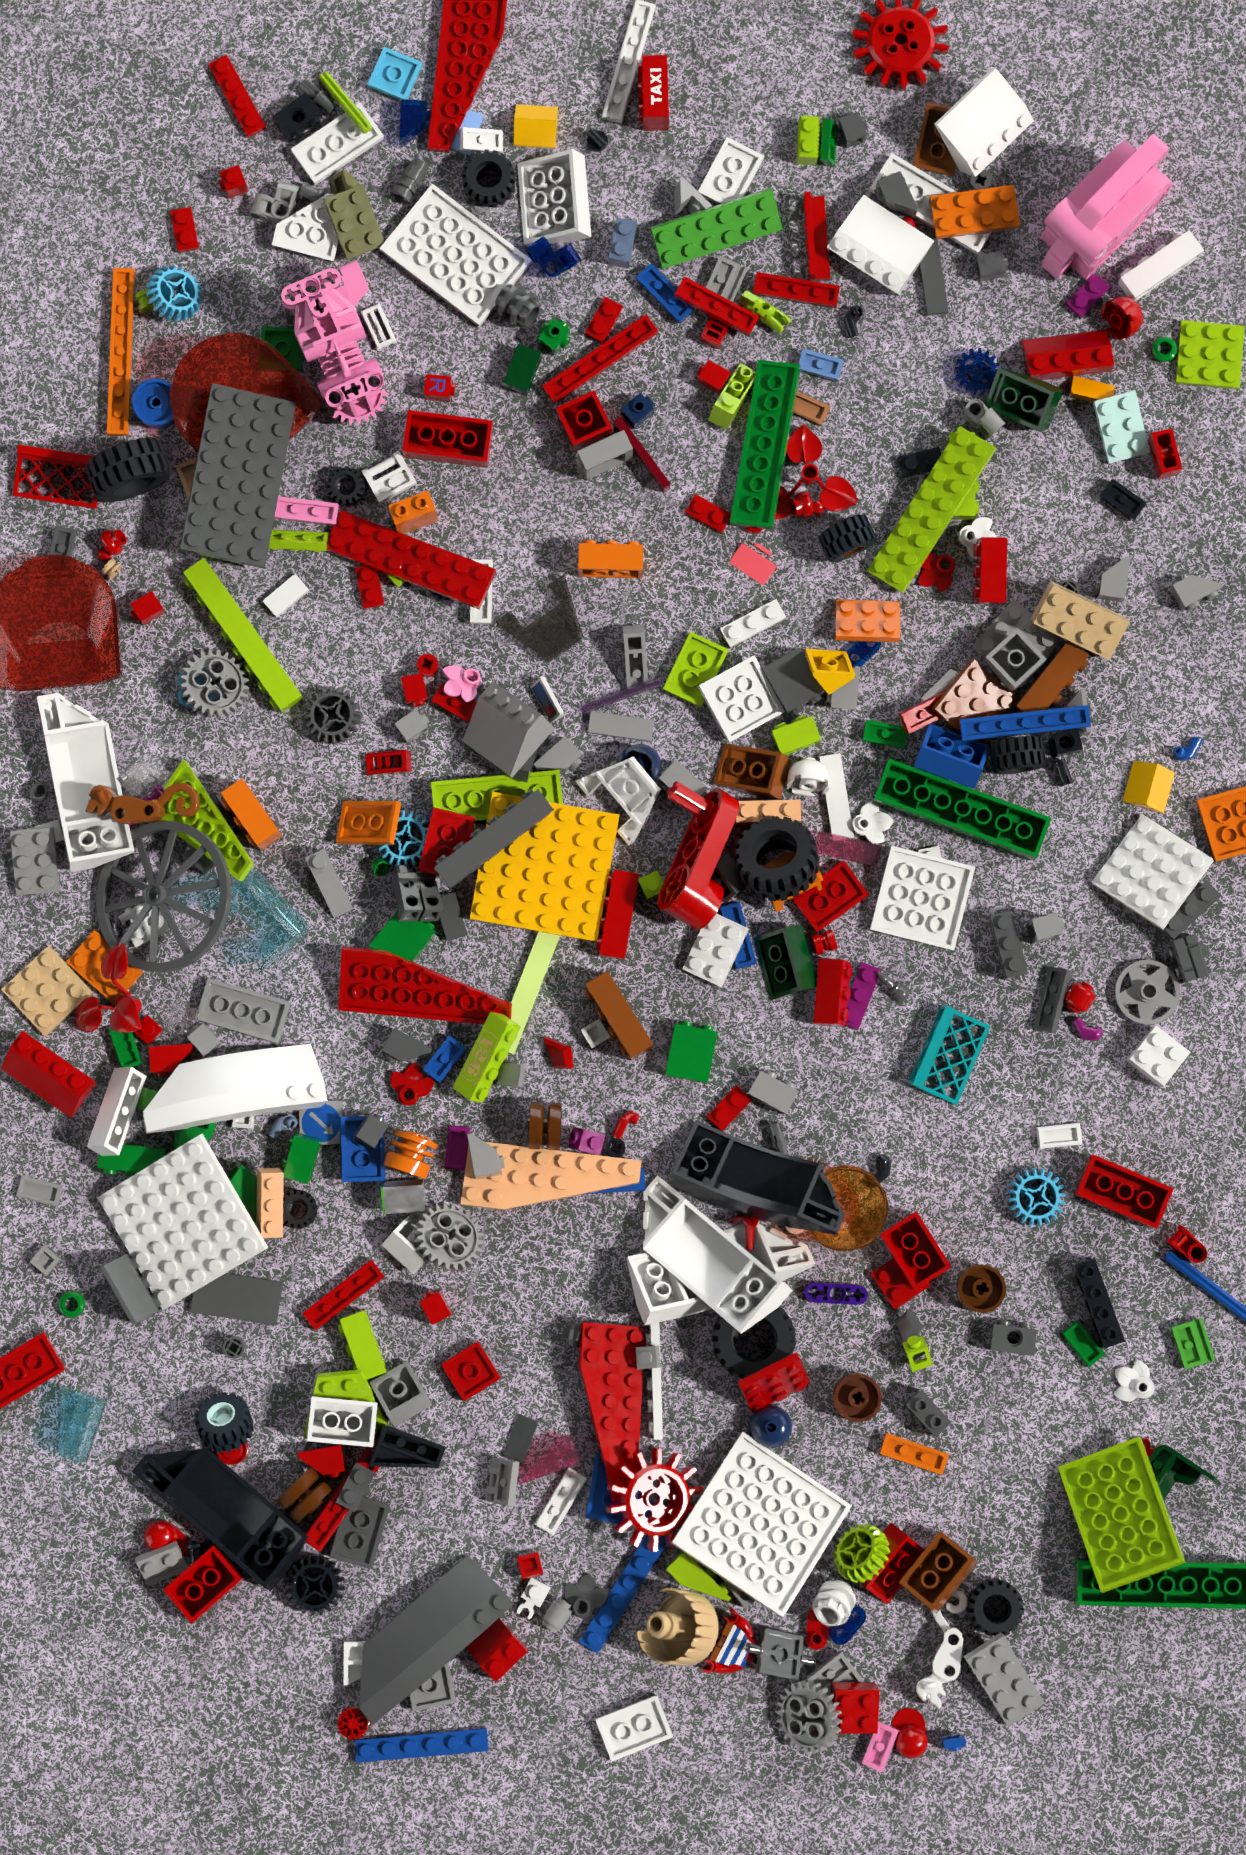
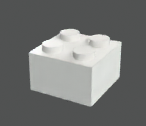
(1158, 1056)

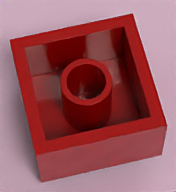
(584, 420)
(858, 1706)

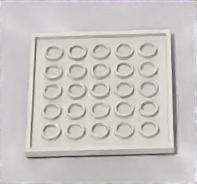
(182, 1221)
(761, 1524)

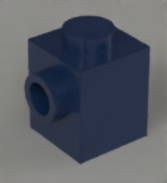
(638, 410)

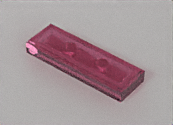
(848, 848)

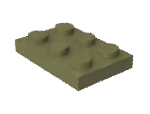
(354, 221)

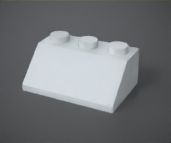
(342, 1422)

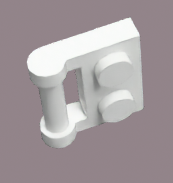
(391, 483)

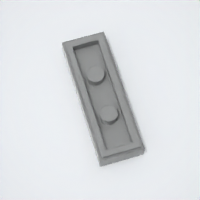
(621, 726)

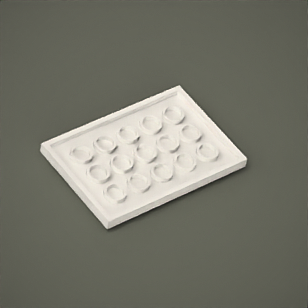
(455, 254)

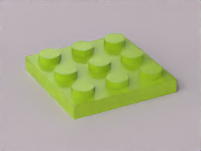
(1209, 354)

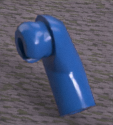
(1189, 751)

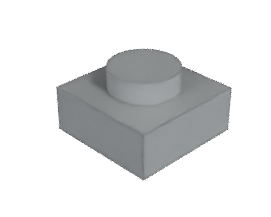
(45, 1260)
(648, 1357)

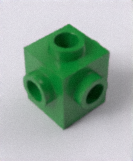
(554, 336)

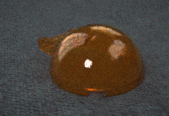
(863, 1205)

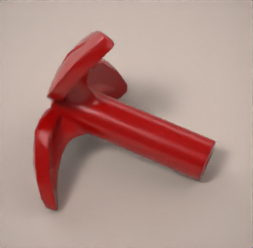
(750, 1224)

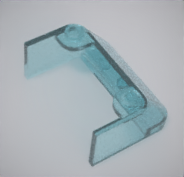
(266, 913)

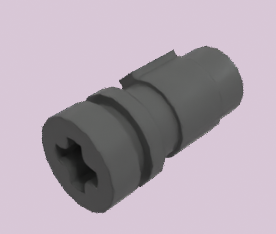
(411, 179)

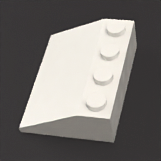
(983, 123)
(554, 198)
(880, 244)

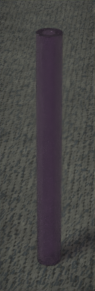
(622, 695)

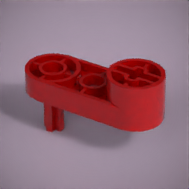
(688, 887)

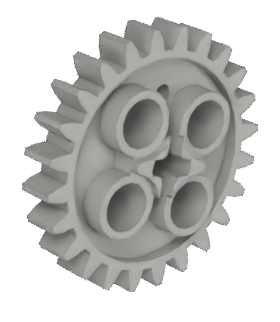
(199, 694)
(442, 1254)
(807, 1735)

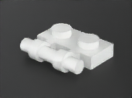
(142, 934)

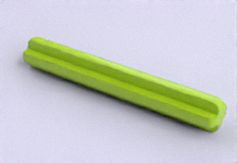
(345, 102)

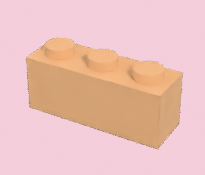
(754, 811)
(270, 1202)

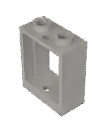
(604, 455)

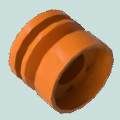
(410, 1154)

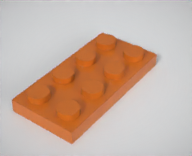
(975, 212)

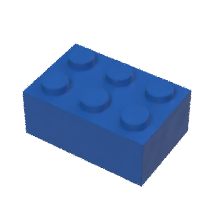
(950, 758)

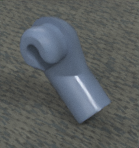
(282, 1123)

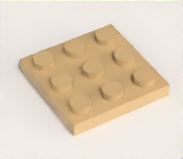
(47, 991)

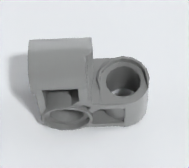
(267, 207)
(987, 420)

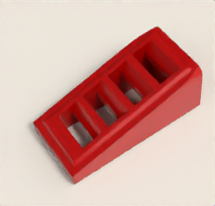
(710, 340)
(406, 762)

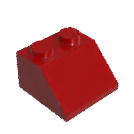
(497, 1649)

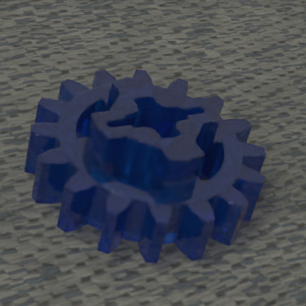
(968, 371)

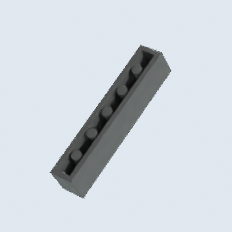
(493, 839)

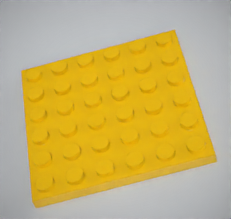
(551, 874)

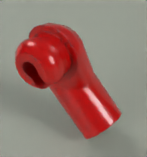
(623, 1121)

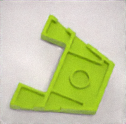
(346, 1386)

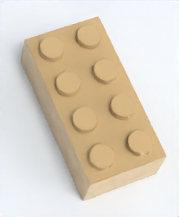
(1080, 620)

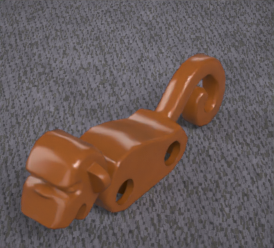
(138, 810)

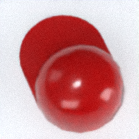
(163, 1533)
(912, 1734)

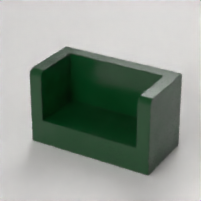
(522, 369)

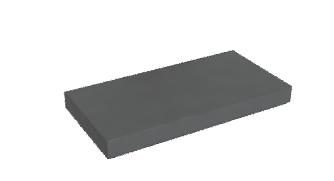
(240, 1299)

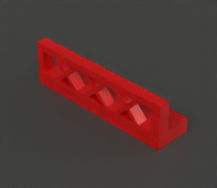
(816, 237)

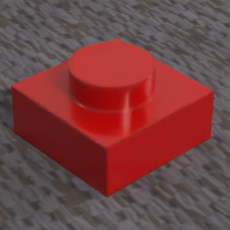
(149, 1031)
(530, 1566)

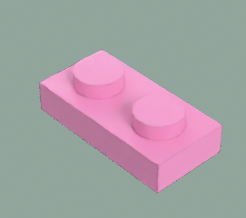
(880, 1747)

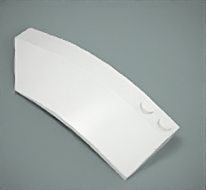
(79, 759)

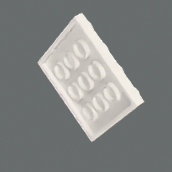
(1152, 871)
(922, 898)

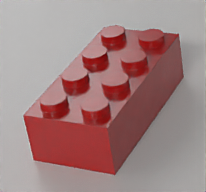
(448, 438)
(1123, 1191)

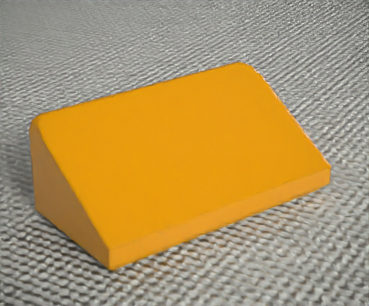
(1089, 389)

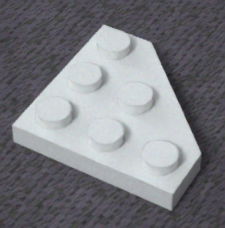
(308, 232)

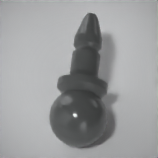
(899, 992)

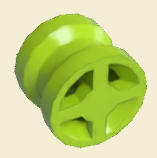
(143, 306)

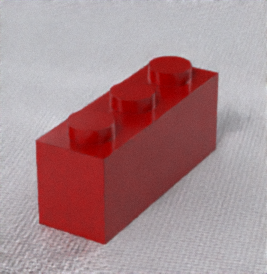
(832, 992)

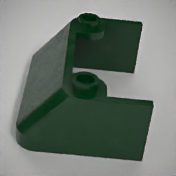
(1172, 1466)

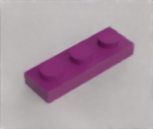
(861, 994)

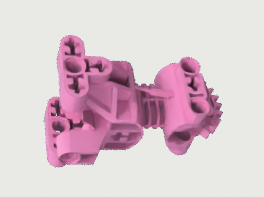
(335, 339)

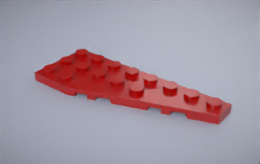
(465, 51)
(398, 987)
(613, 1392)

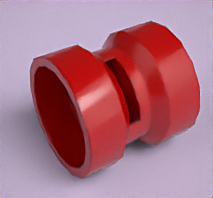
(823, 942)

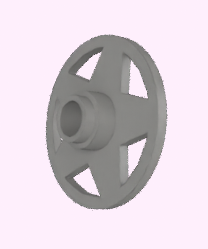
(1147, 992)

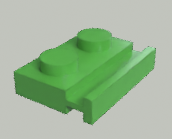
(1192, 1343)

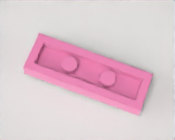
(306, 511)

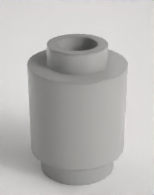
(557, 1615)

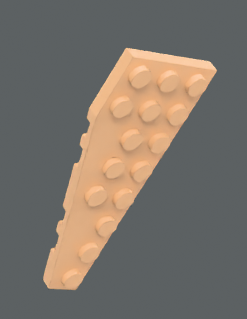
(544, 1176)

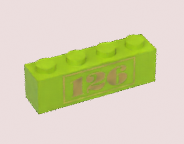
(486, 1057)

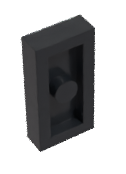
(918, 462)
(1122, 499)

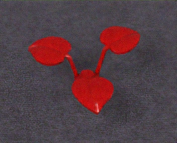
(807, 447)
(127, 1008)

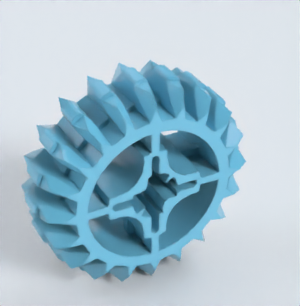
(161, 292)
(415, 841)
(1031, 1206)

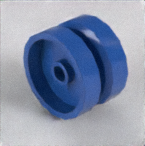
(145, 396)

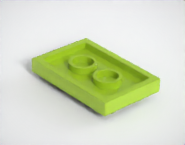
(696, 664)

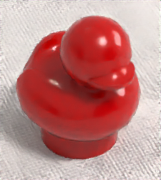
(804, 507)
(112, 544)

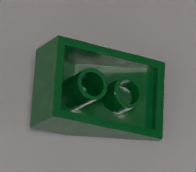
(1023, 399)

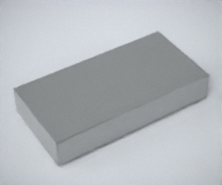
(39, 1190)

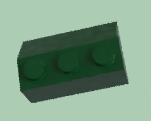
(786, 962)

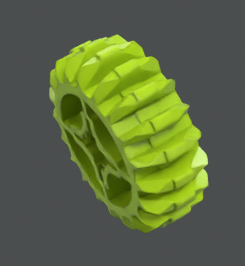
(866, 1557)

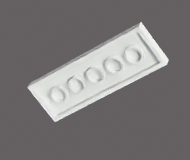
(922, 187)

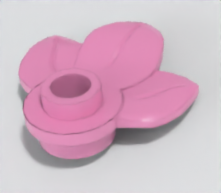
(459, 684)

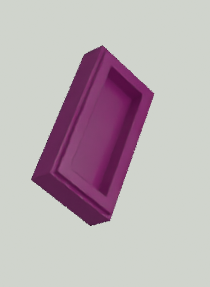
(457, 1147)

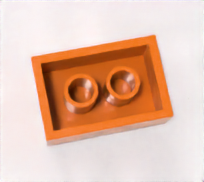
(610, 559)
(250, 815)

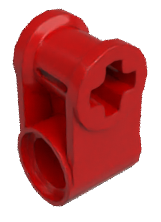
(1186, 1244)

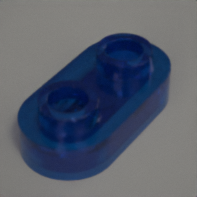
(863, 651)
(848, 1628)

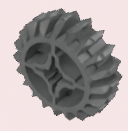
(348, 725)

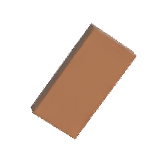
(810, 409)

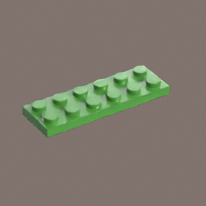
(716, 228)

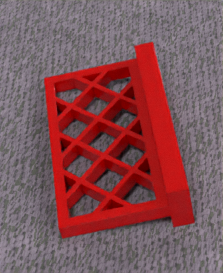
(54, 457)

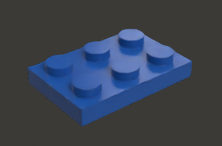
(356, 1160)

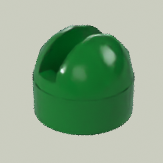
(383, 870)

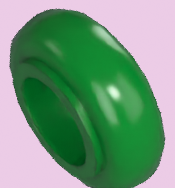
(1161, 357)
(80, 1308)

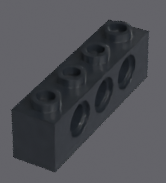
(1098, 1303)

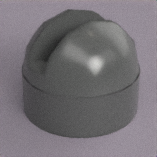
(39, 788)

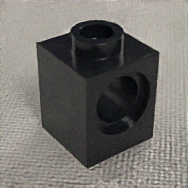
(1074, 739)

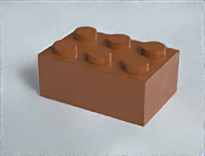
(938, 1572)

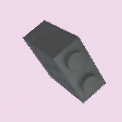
(793, 682)

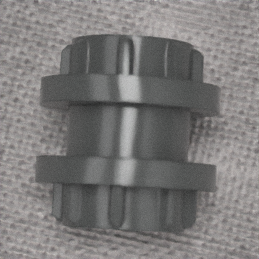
(516, 303)

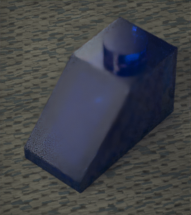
(413, 119)

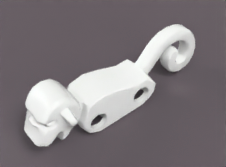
(947, 1655)

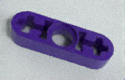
(819, 1298)

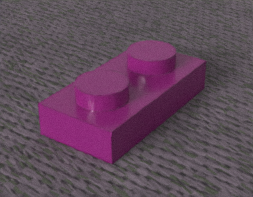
(1087, 296)

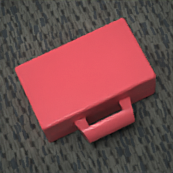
(753, 563)

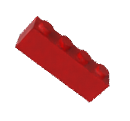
(618, 914)

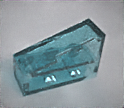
(79, 1422)

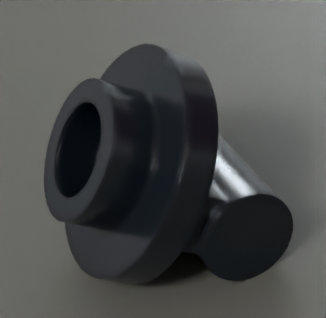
(597, 140)

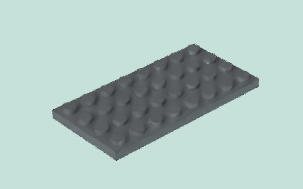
(237, 476)

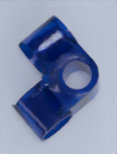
(542, 254)

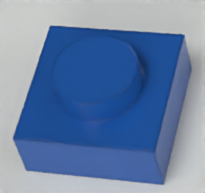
(953, 1743)

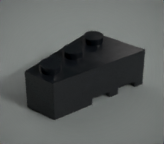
(403, 1449)

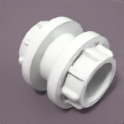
(834, 1603)

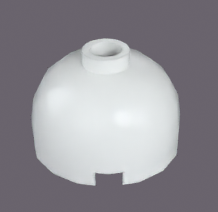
(808, 777)

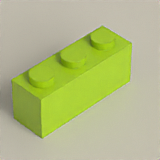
(362, 1344)

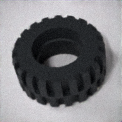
(128, 469)
(781, 881)
(742, 1367)

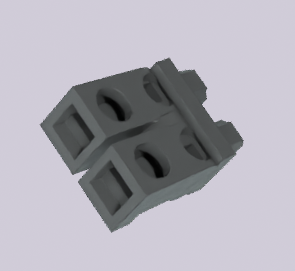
(416, 895)

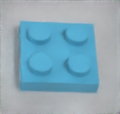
(395, 74)

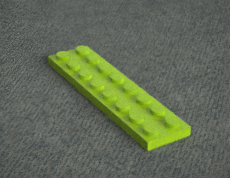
(931, 509)

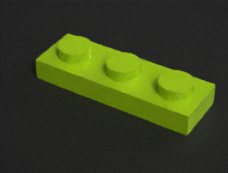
(298, 540)

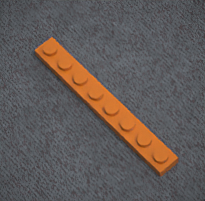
(121, 352)

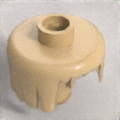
(681, 1629)

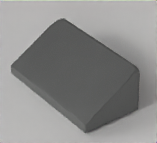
(520, 1438)

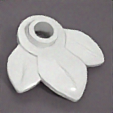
(979, 528)
(875, 822)
(1130, 1381)

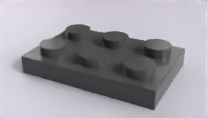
(361, 1533)

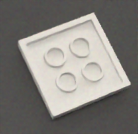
(741, 699)

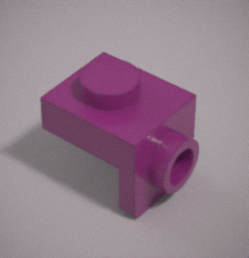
(586, 1141)

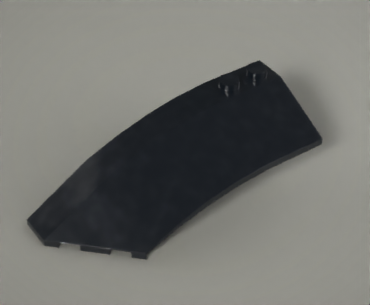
(225, 1511)

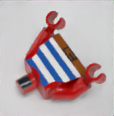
(729, 1649)

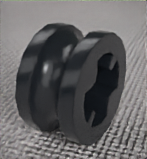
(618, 1141)

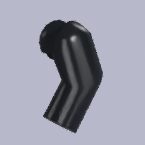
(851, 319)
(884, 1167)

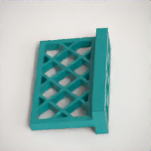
(931, 1049)

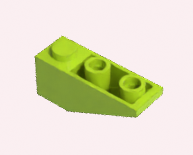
(732, 396)
(693, 1576)

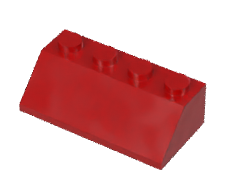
(1068, 355)
(47, 1074)

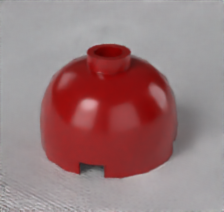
(1123, 316)

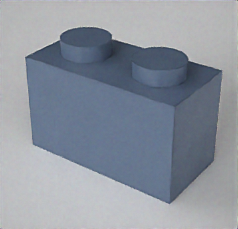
(622, 243)

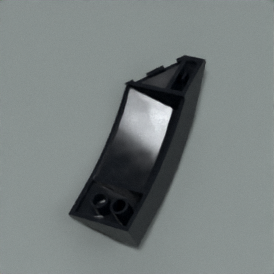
(756, 1181)

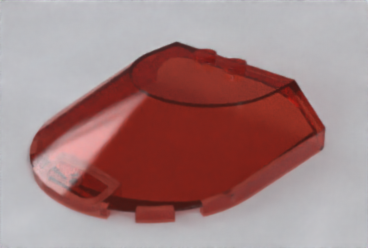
(242, 364)
(57, 626)

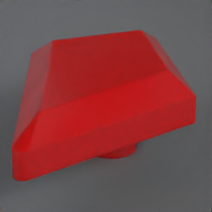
(559, 1053)

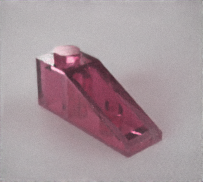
(556, 1458)

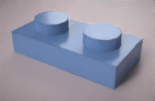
(820, 365)

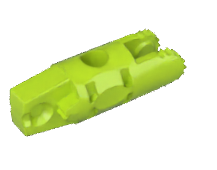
(767, 313)

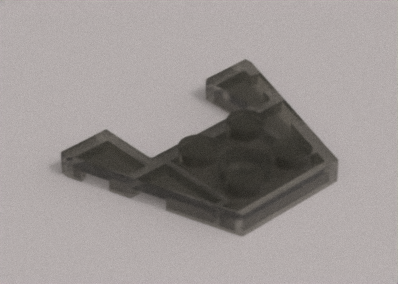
(553, 631)

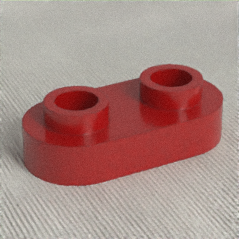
(814, 1628)

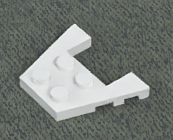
(631, 789)

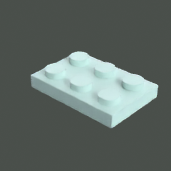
(1121, 426)

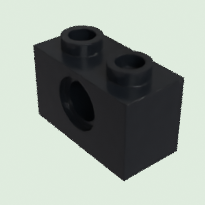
(303, 107)

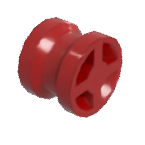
(429, 669)

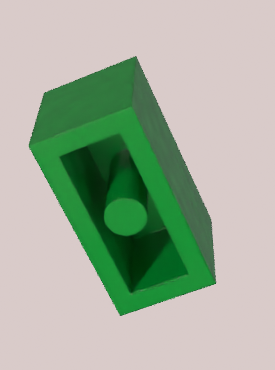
(301, 1158)

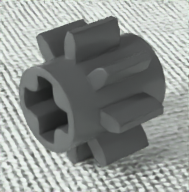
(572, 1334)

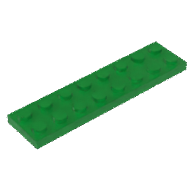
(765, 444)

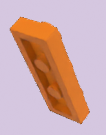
(914, 1453)

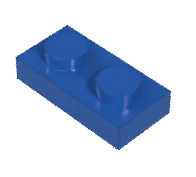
(444, 1059)

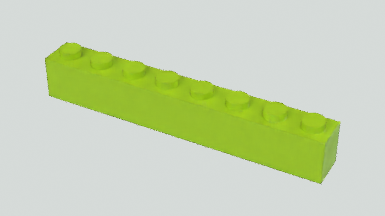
(243, 635)

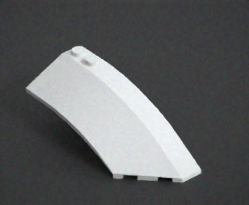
(237, 1088)
(708, 1259)
(665, 1297)

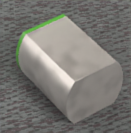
(402, 1196)

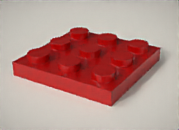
(774, 1382)

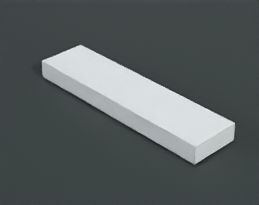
(837, 797)

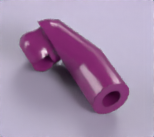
(1087, 1033)

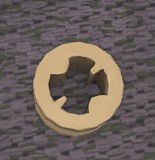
(111, 569)

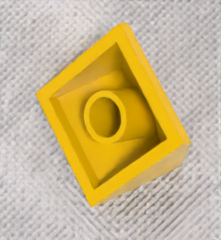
(535, 126)
(830, 668)
(1148, 786)

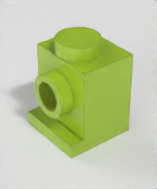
(914, 1348)

